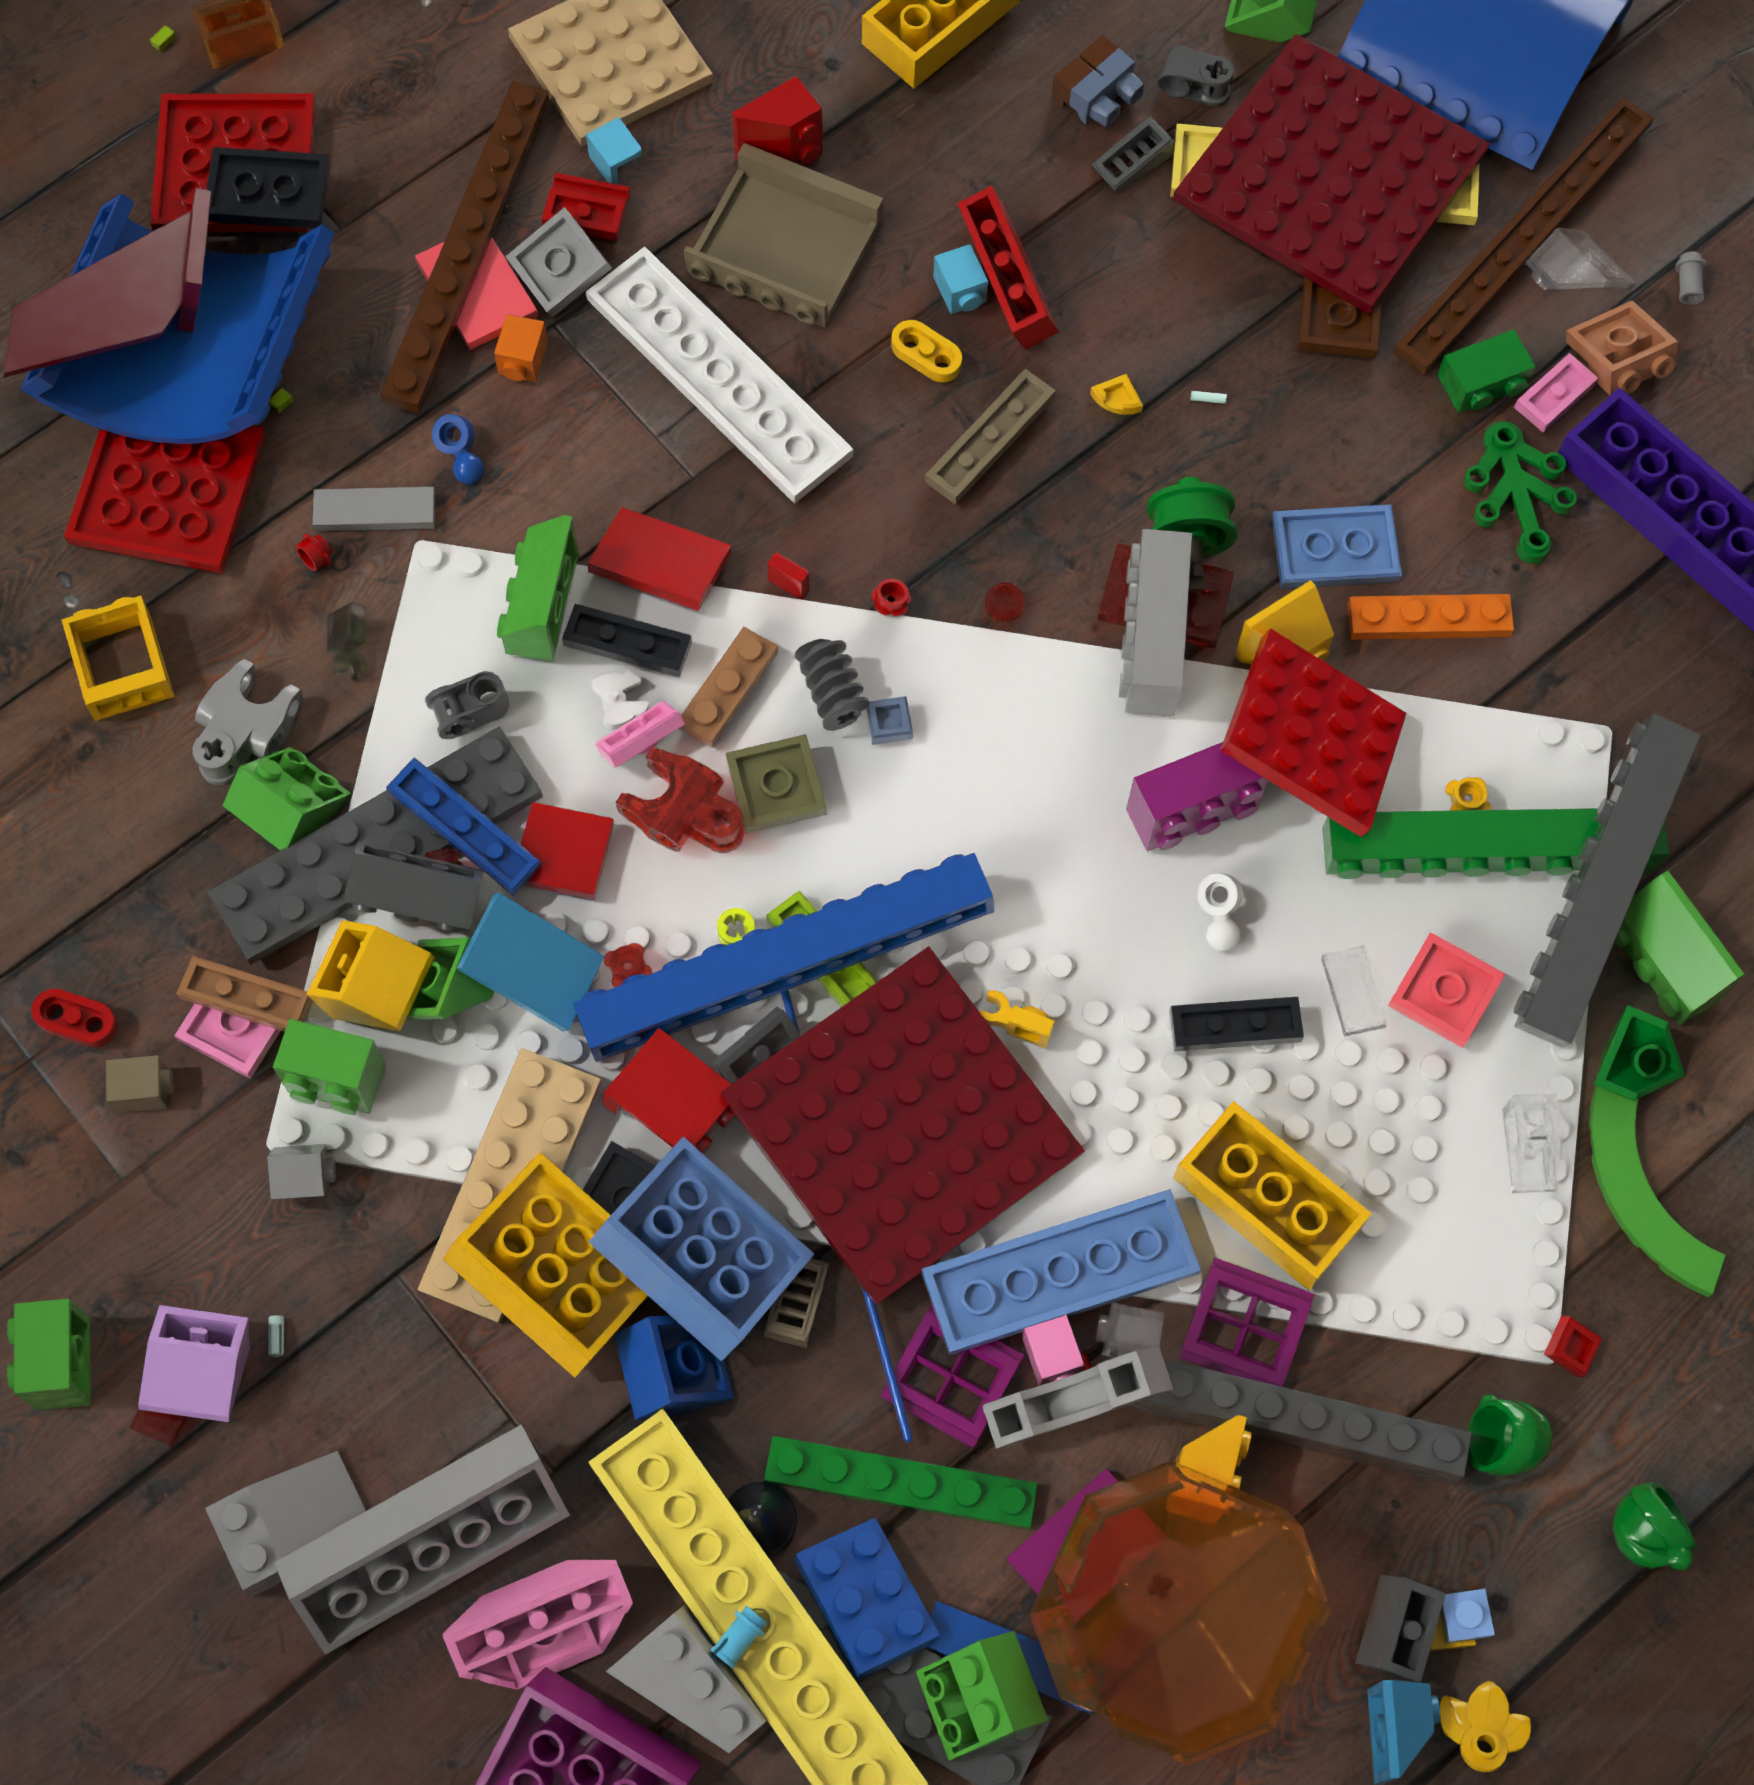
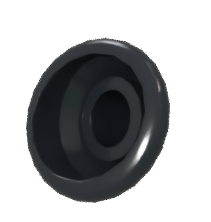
(767, 1515)

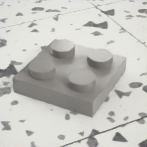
(558, 262)

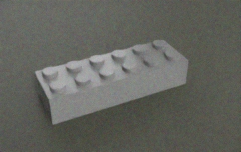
(421, 1539)

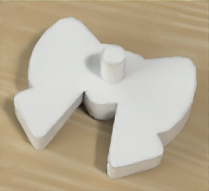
(611, 689)

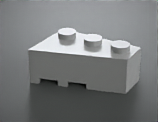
(690, 1682)

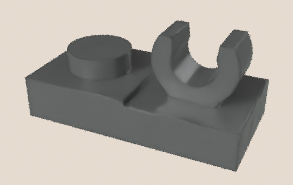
(757, 1045)

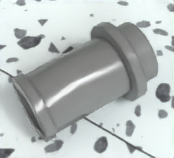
(1690, 270)

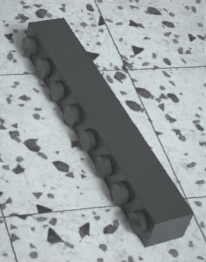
(1606, 880)
(1313, 1422)

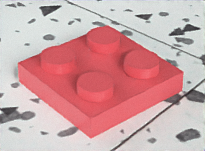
(1446, 990)

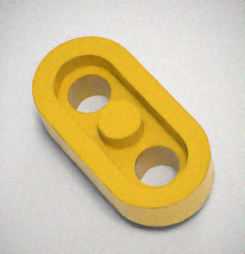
(930, 351)

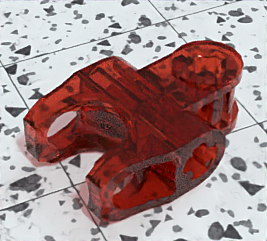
(687, 807)

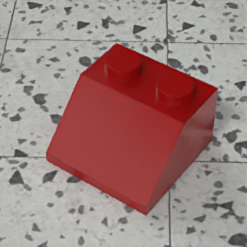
(782, 123)

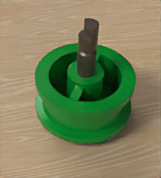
(1198, 510)

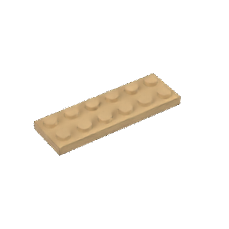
(536, 1113)

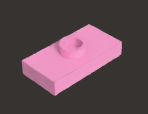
(639, 734)

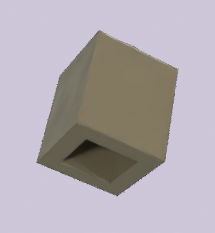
(138, 1084)

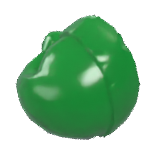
(1508, 1437)
(1653, 1529)

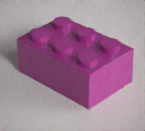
(1192, 797)

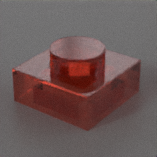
(159, 1426)

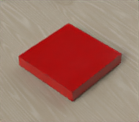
(569, 847)

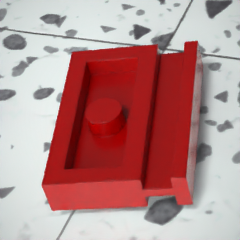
(594, 204)

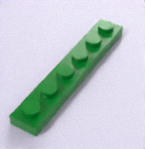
(901, 1483)

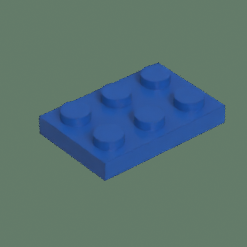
(866, 1598)

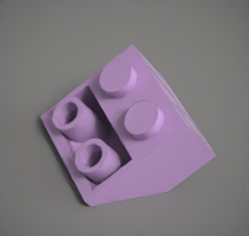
(194, 1363)

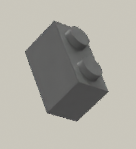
(1400, 1628)

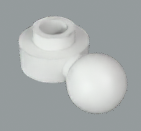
(1222, 932)

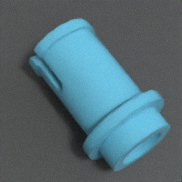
(739, 1636)

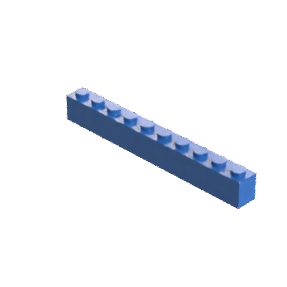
(784, 956)

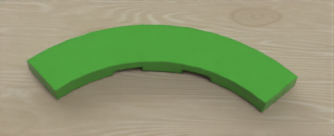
(1634, 1202)

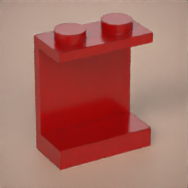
(671, 1093)

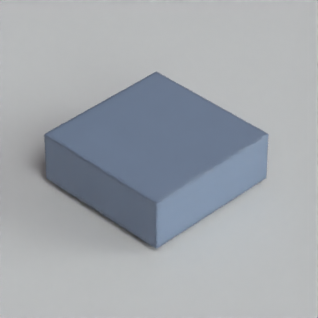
(889, 720)

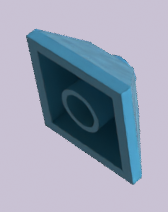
(1400, 1725)

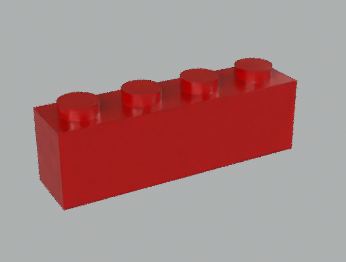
(1008, 268)

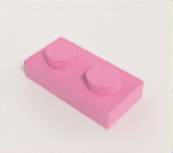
(1556, 392)

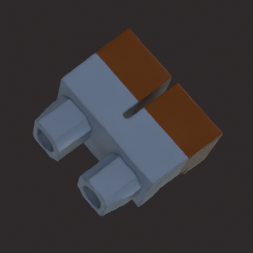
(1096, 80)

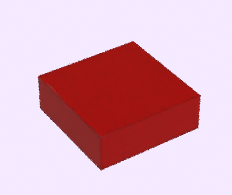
(788, 576)
(1573, 1346)

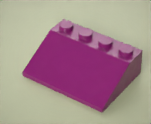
(577, 1739)

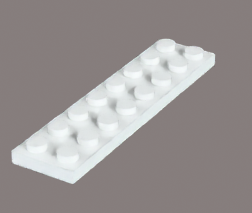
(720, 374)

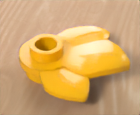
(1487, 1720)

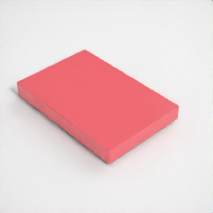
(491, 297)

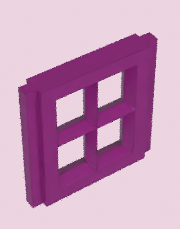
(1259, 1288)
(933, 1410)

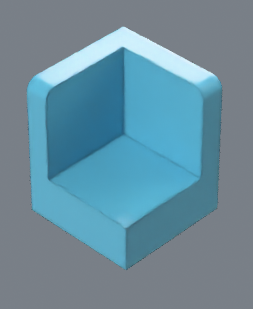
(611, 148)

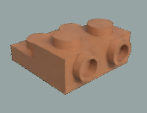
(1624, 347)

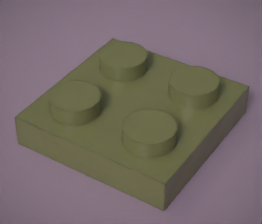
(776, 783)

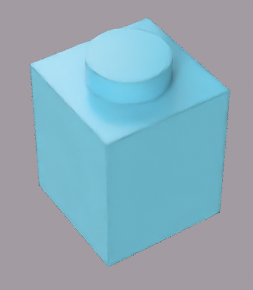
(960, 279)

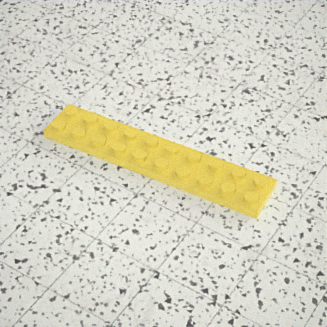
(721, 1570)

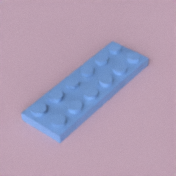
(1060, 1271)

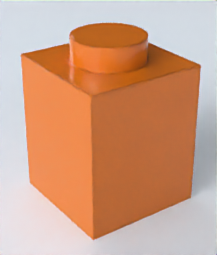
(521, 348)

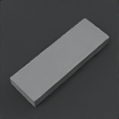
(374, 509)

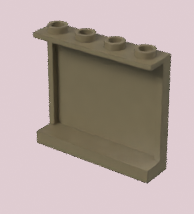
(786, 236)

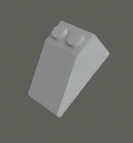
(282, 1516)

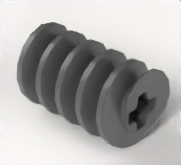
(831, 682)

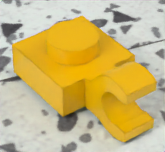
(1026, 1024)

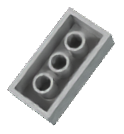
(1155, 622)

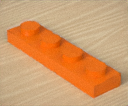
(1430, 616)

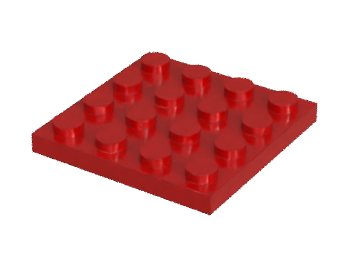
(198, 122)
(165, 498)
(1314, 732)

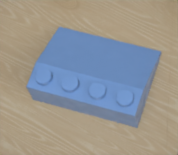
(701, 1248)

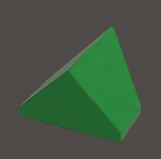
(1638, 1056)

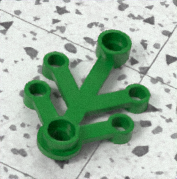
(1519, 485)

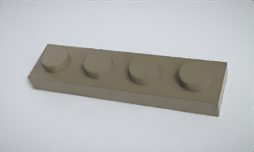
(990, 436)

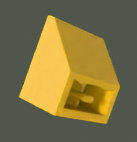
(369, 976)
(1218, 1451)

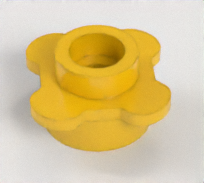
(1469, 786)

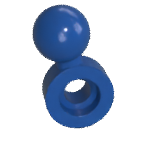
(467, 466)

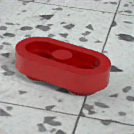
(77, 1017)

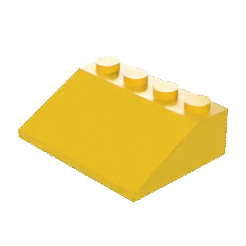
(541, 1271)

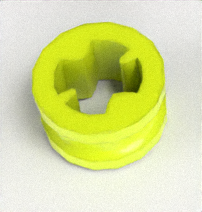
(733, 915)

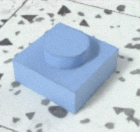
(1466, 1616)

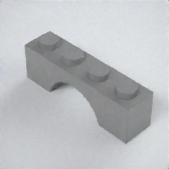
(1078, 1397)

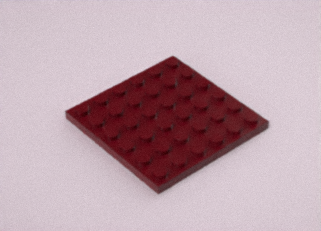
(1331, 173)
(902, 1124)

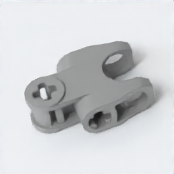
(240, 727)

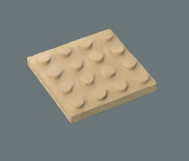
(609, 60)

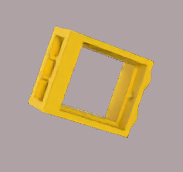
(127, 692)

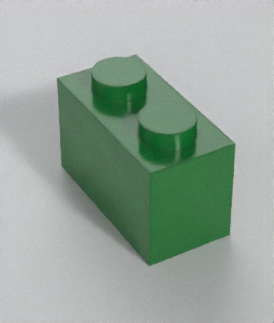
(1486, 371)

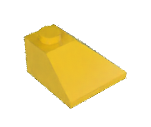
(1296, 617)

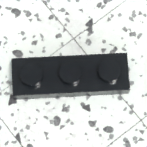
(627, 640)
(1236, 1023)

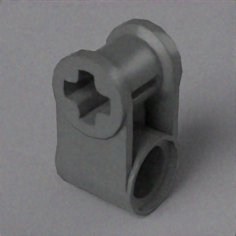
(1193, 73)
(465, 705)

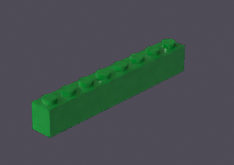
(1468, 843)

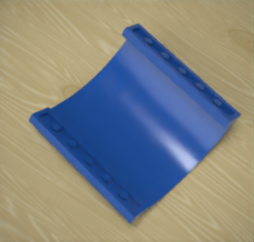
(1485, 62)
(200, 381)

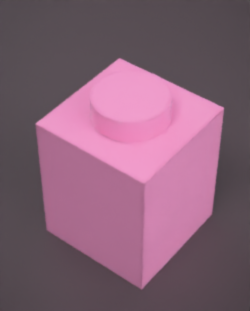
(1052, 1350)

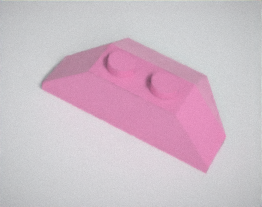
(540, 1623)

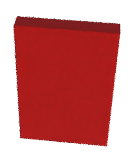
(659, 558)

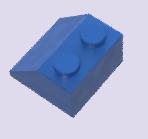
(669, 1369)

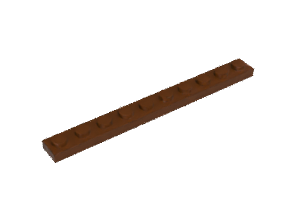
(1522, 236)
(464, 248)

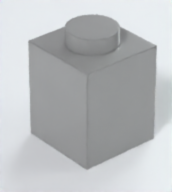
(300, 1171)

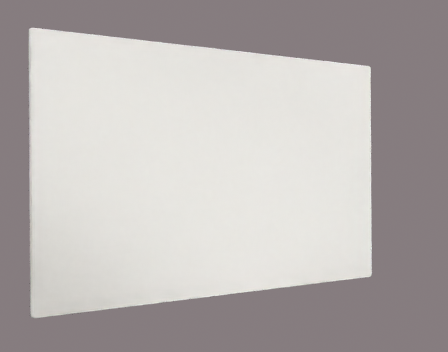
(1033, 772)

